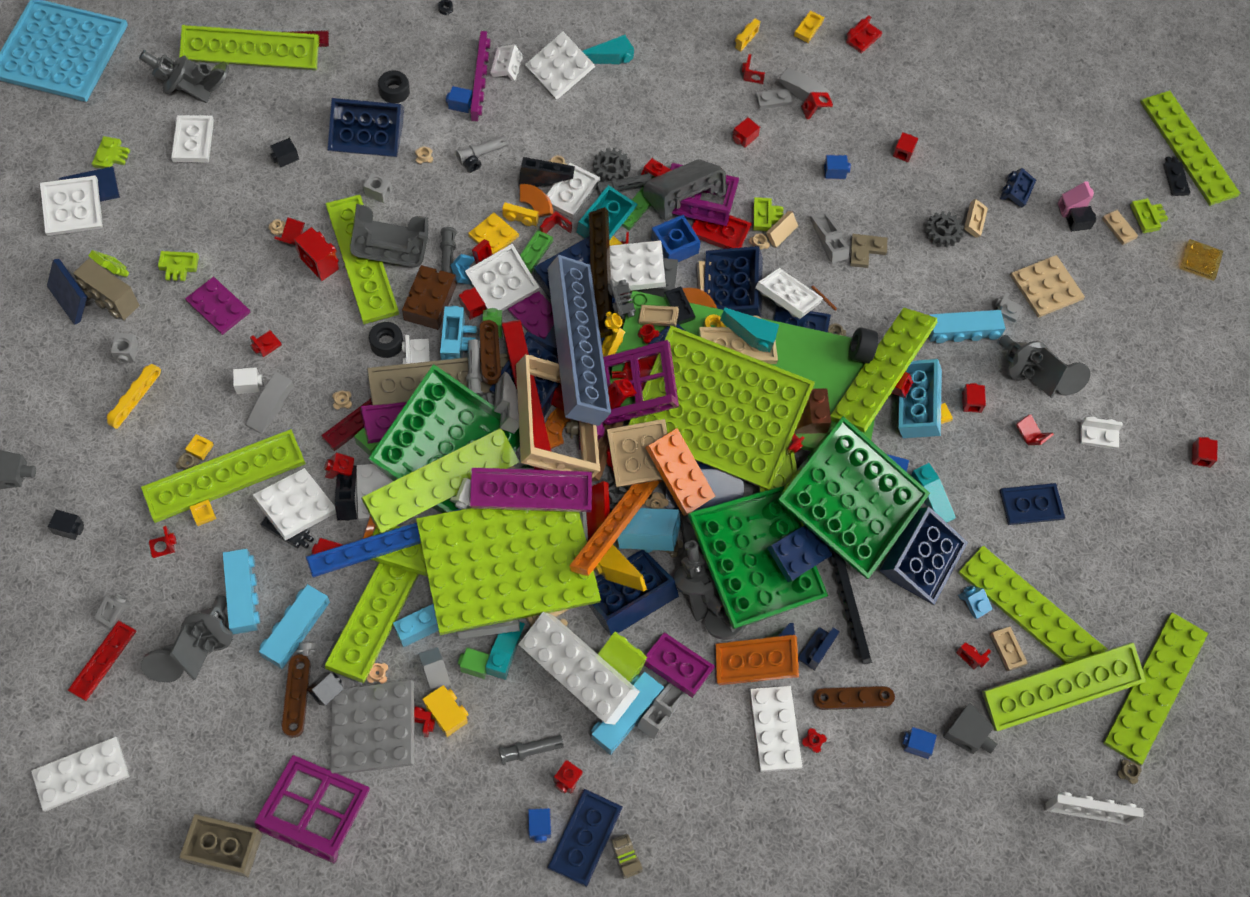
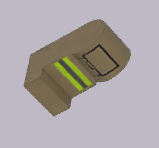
(626, 856)

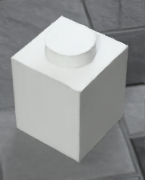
(247, 380)

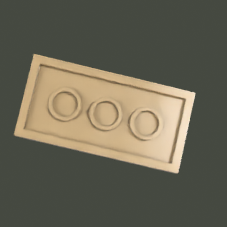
(727, 338)

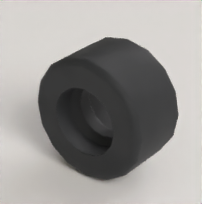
(393, 95)
(863, 345)
(390, 349)

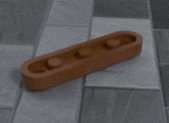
(489, 352)
(296, 696)
(853, 698)

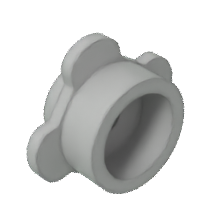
(307, 648)

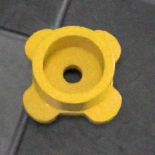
(613, 321)

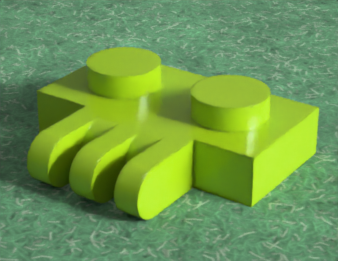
(109, 153)
(765, 214)
(1148, 215)
(109, 262)
(177, 264)

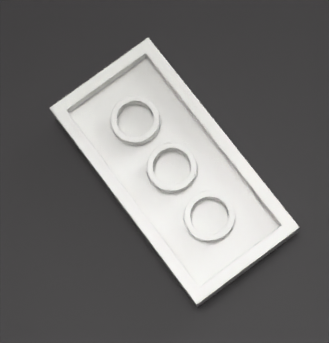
(775, 729)
(80, 774)
(1101, 810)

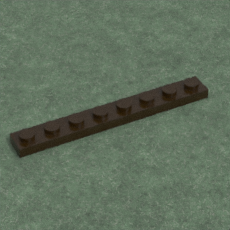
(600, 266)

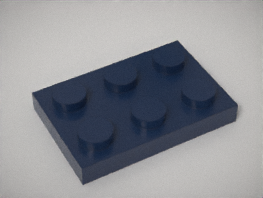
(799, 552)

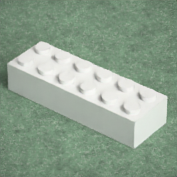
(579, 668)

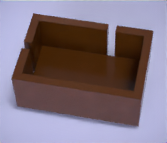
(429, 297)

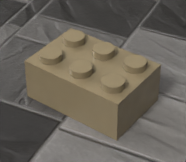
(106, 289)
(221, 845)

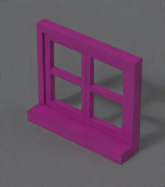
(707, 210)
(651, 406)
(297, 835)

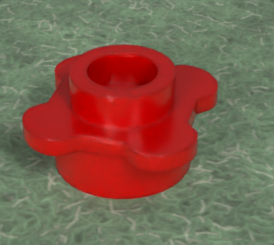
(648, 333)
(815, 746)

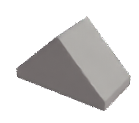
(434, 668)

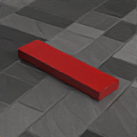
(102, 660)

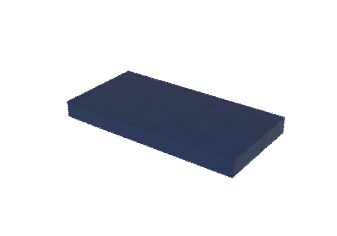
(585, 837)

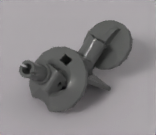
(186, 75)
(1044, 368)
(705, 600)
(198, 636)

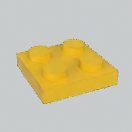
(495, 231)

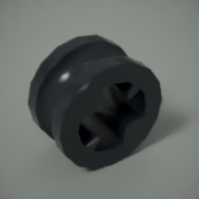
(445, 11)
(472, 163)

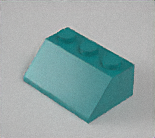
(618, 208)

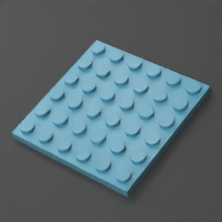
(59, 49)

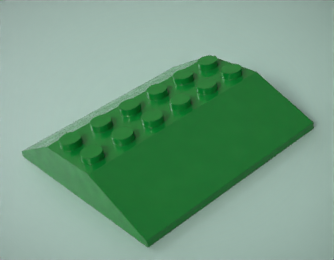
(433, 424)
(853, 496)
(737, 553)

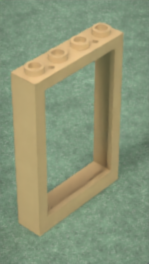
(541, 458)

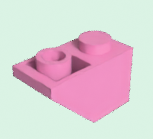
(1075, 198)

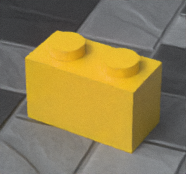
(445, 710)

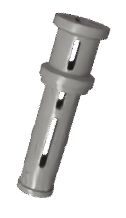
(481, 149)
(474, 377)

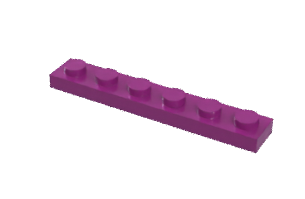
(480, 81)

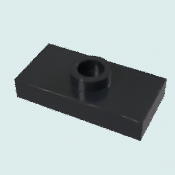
(677, 298)

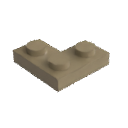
(863, 245)

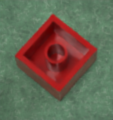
(317, 253)

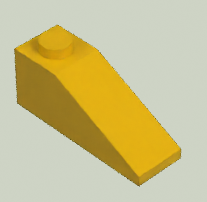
(618, 569)

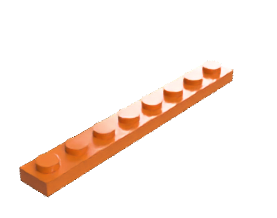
(612, 528)

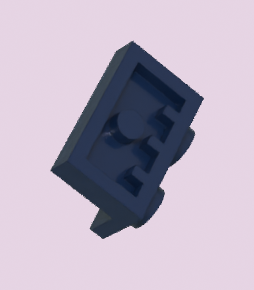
(1018, 187)
(818, 647)

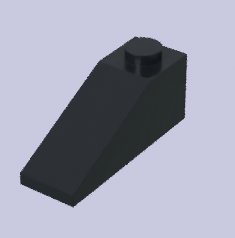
(542, 172)
(346, 496)

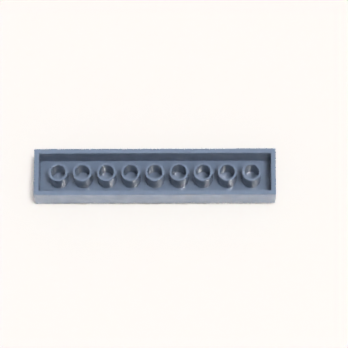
(578, 341)

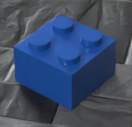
(677, 239)

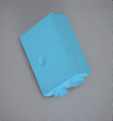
(453, 332)
(651, 530)

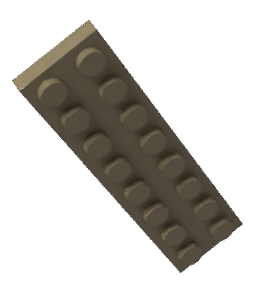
(399, 382)

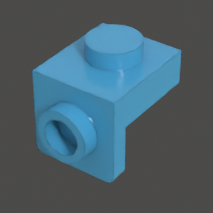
(460, 265)
(976, 601)

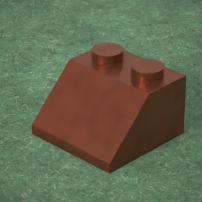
(816, 414)

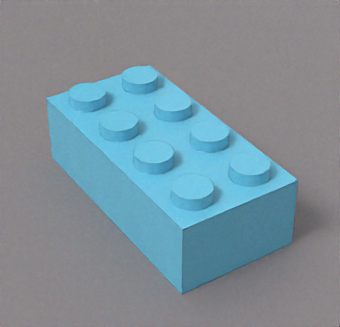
(922, 405)

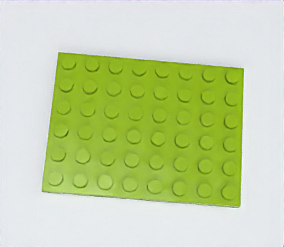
(730, 407)
(503, 565)

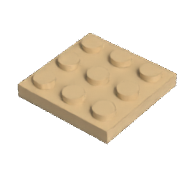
(1047, 286)
(628, 452)

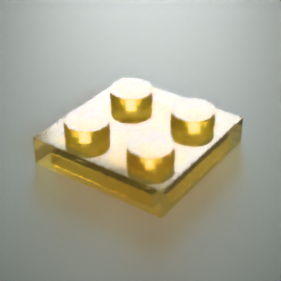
(1201, 259)

